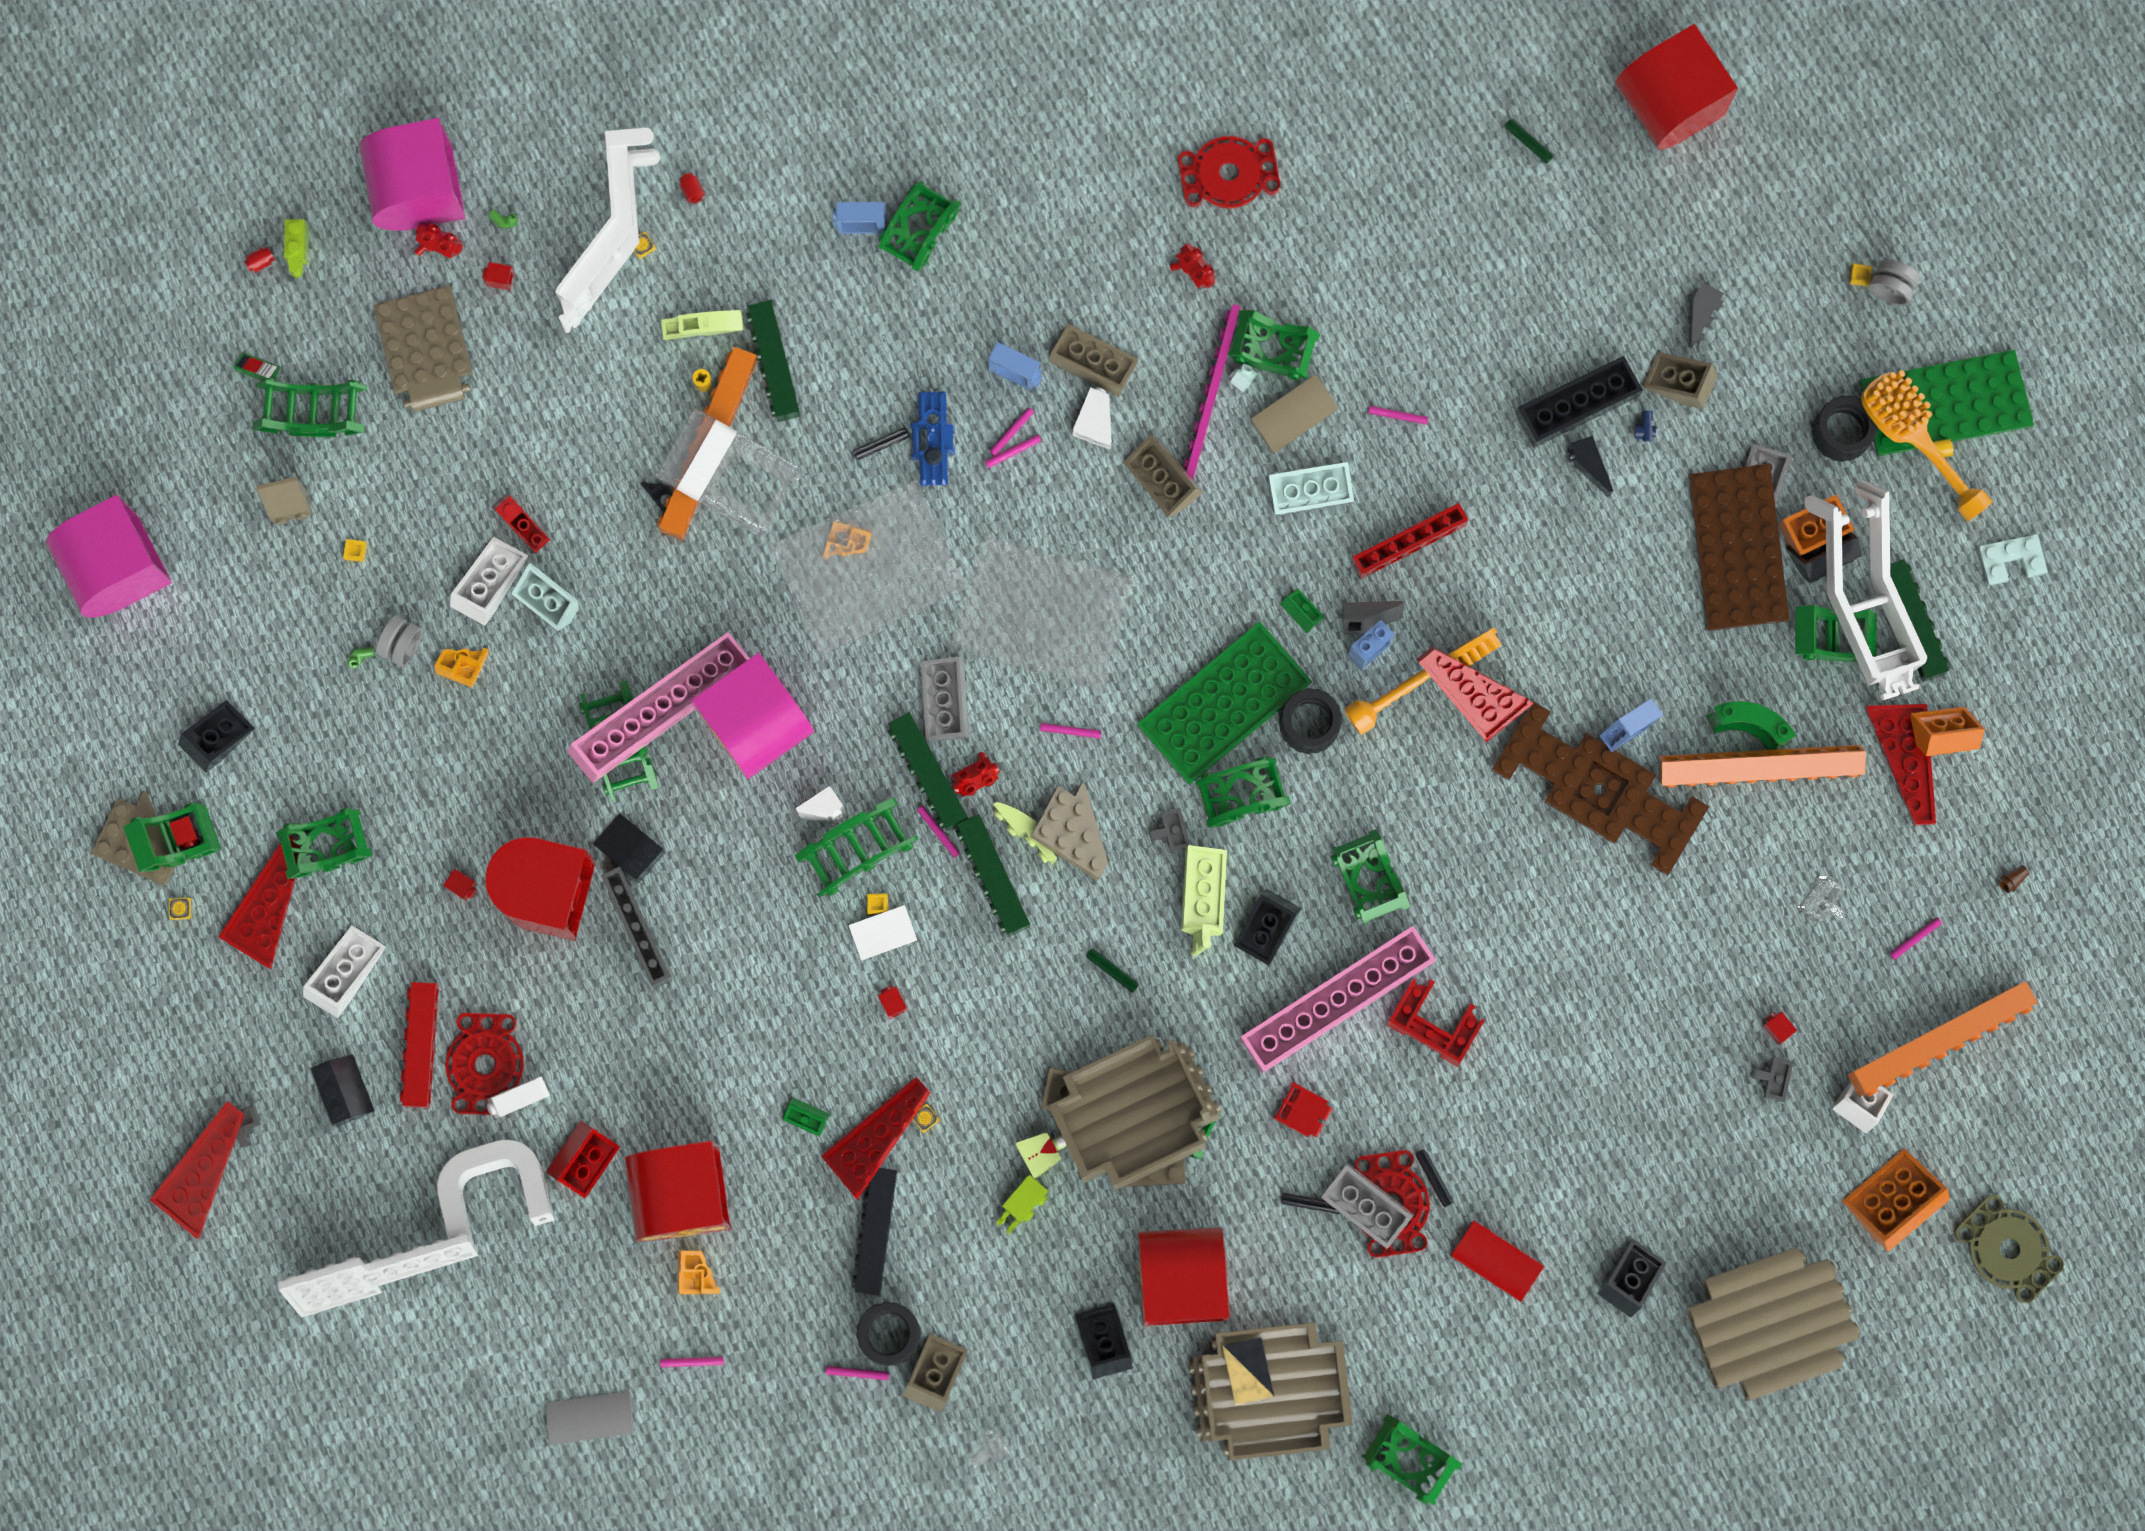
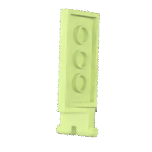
(1203, 895)

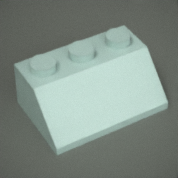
(545, 598)

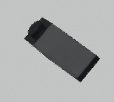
(1589, 462)

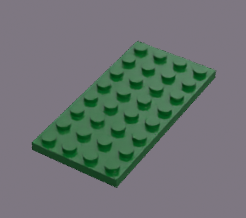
(1966, 399)
(1224, 703)

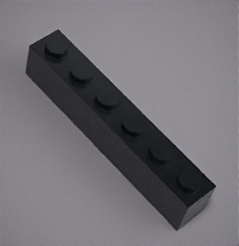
(875, 1232)

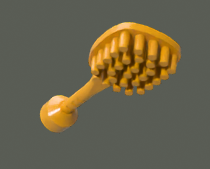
(1904, 419)
(1363, 714)

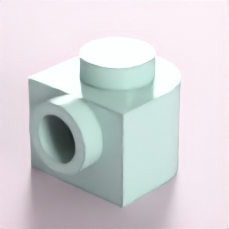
(1242, 377)

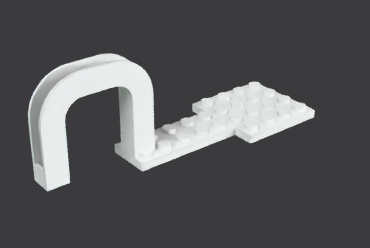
(355, 1280)

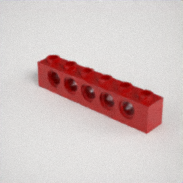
(1409, 541)

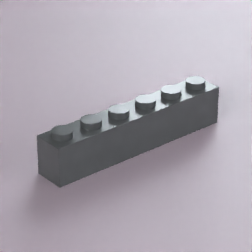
(636, 927)

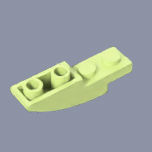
(702, 324)
(1022, 824)

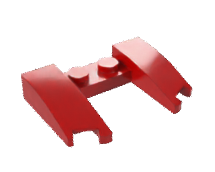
(1451, 1047)

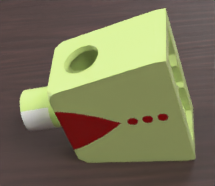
(1040, 1153)

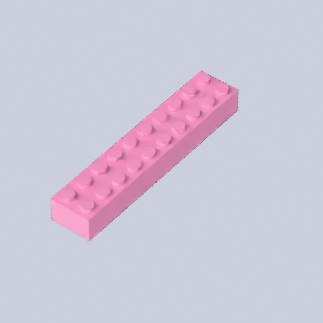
(654, 709)
(1337, 999)

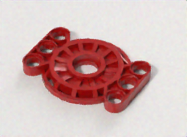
(1210, 181)
(479, 1043)
(1395, 1182)

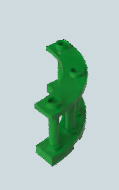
(311, 428)
(648, 775)
(847, 830)

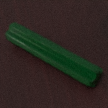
(1529, 141)
(1112, 970)

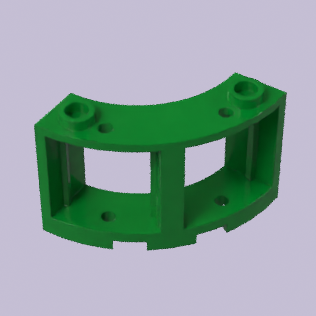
(1806, 633)
(142, 847)

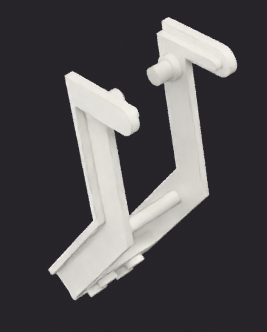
(619, 234)
(1890, 669)

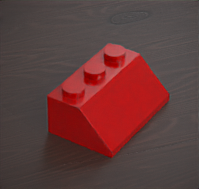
(582, 1159)

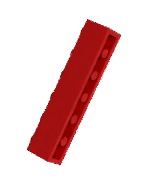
(420, 1045)

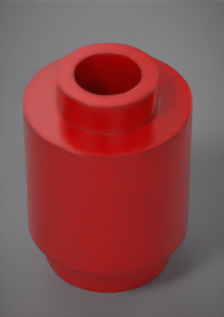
(691, 188)
(259, 259)

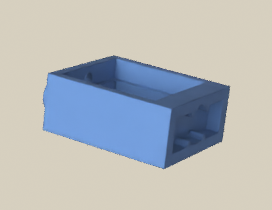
(860, 217)
(1015, 366)
(1368, 648)
(1631, 725)

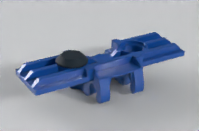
(939, 439)

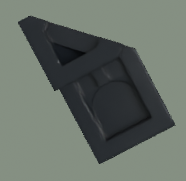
(656, 491)

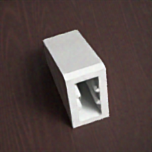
(1094, 419)
(517, 1097)

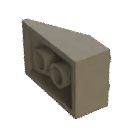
(1681, 379)
(285, 500)
(935, 1373)

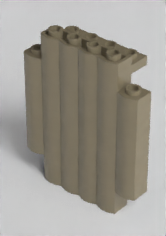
(1135, 1111)
(1772, 1323)
(1307, 1390)

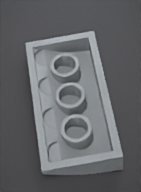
(1779, 464)
(944, 699)
(1367, 1206)
(589, 1418)

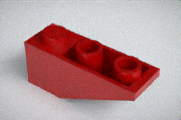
(520, 523)

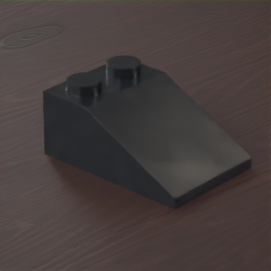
(215, 736)
(629, 848)
(1267, 926)
(1631, 1278)
(1103, 1341)

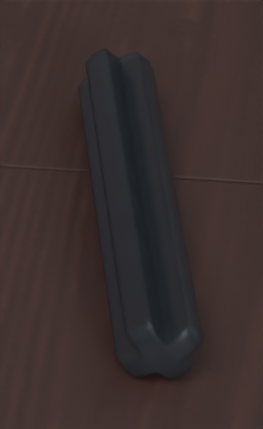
(881, 443)
(1434, 1178)
(1307, 1202)

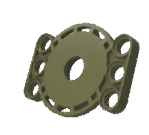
(1988, 1242)

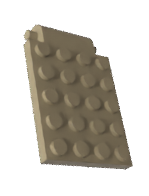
(424, 348)

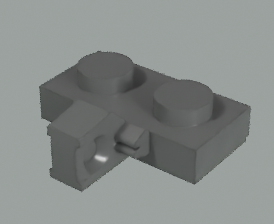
(1172, 830)
(1775, 1078)
(249, 1121)

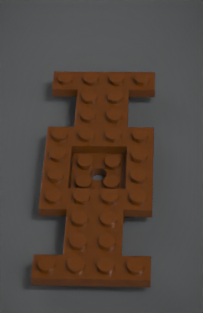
(1621, 804)

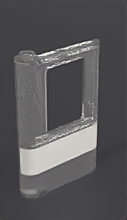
(701, 459)

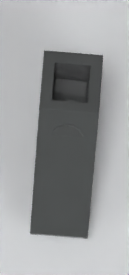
(1701, 308)
(1362, 616)

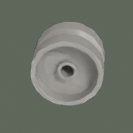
(1894, 282)
(399, 641)

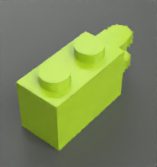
(296, 245)
(1023, 1202)

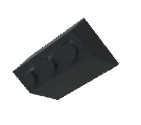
(1814, 563)
(342, 1090)

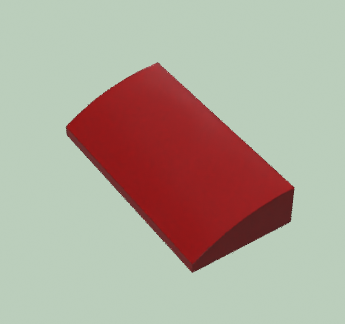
(1497, 1261)

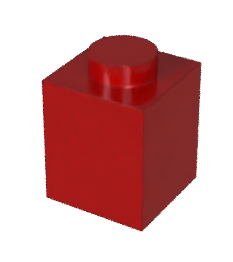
(498, 276)
(185, 833)
(461, 885)
(892, 1002)
(1779, 1027)

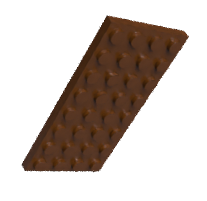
(1739, 547)

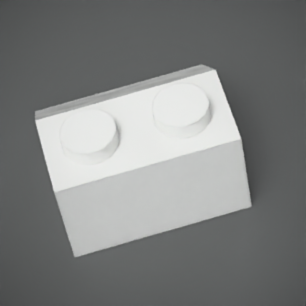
(822, 808)
(1863, 1110)

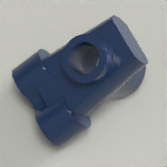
(1646, 429)

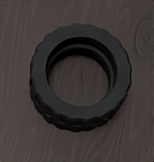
(1827, 444)
(1317, 697)
(863, 1333)

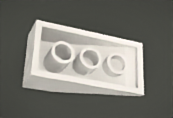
(487, 581)
(343, 971)

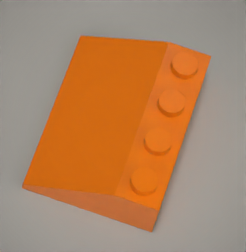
(1896, 1199)

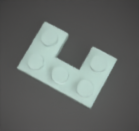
(2023, 548)

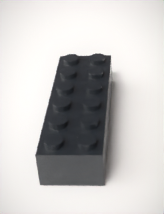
(1578, 401)

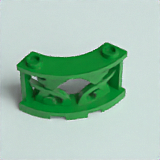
(945, 210)
(1295, 332)
(1752, 719)
(1225, 813)
(1376, 850)
(304, 865)
(1440, 1459)

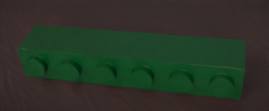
(774, 361)
(1908, 590)
(928, 772)
(993, 875)

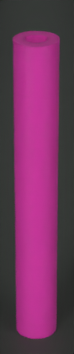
(1398, 415)
(1011, 431)
(1013, 451)
(1070, 730)
(938, 831)
(1915, 938)
(700, 1361)
(860, 1373)

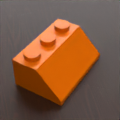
(1808, 531)
(1946, 731)

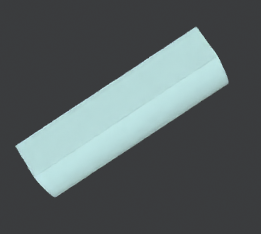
(1311, 488)

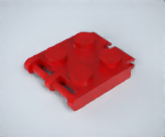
(1303, 1111)

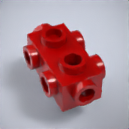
(434, 239)
(1192, 262)
(975, 776)

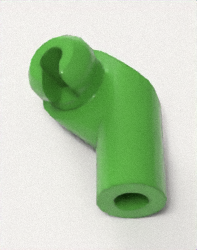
(503, 222)
(358, 655)

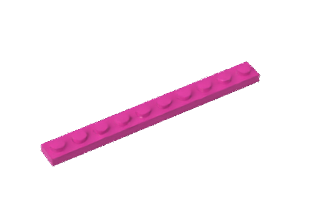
(1211, 390)

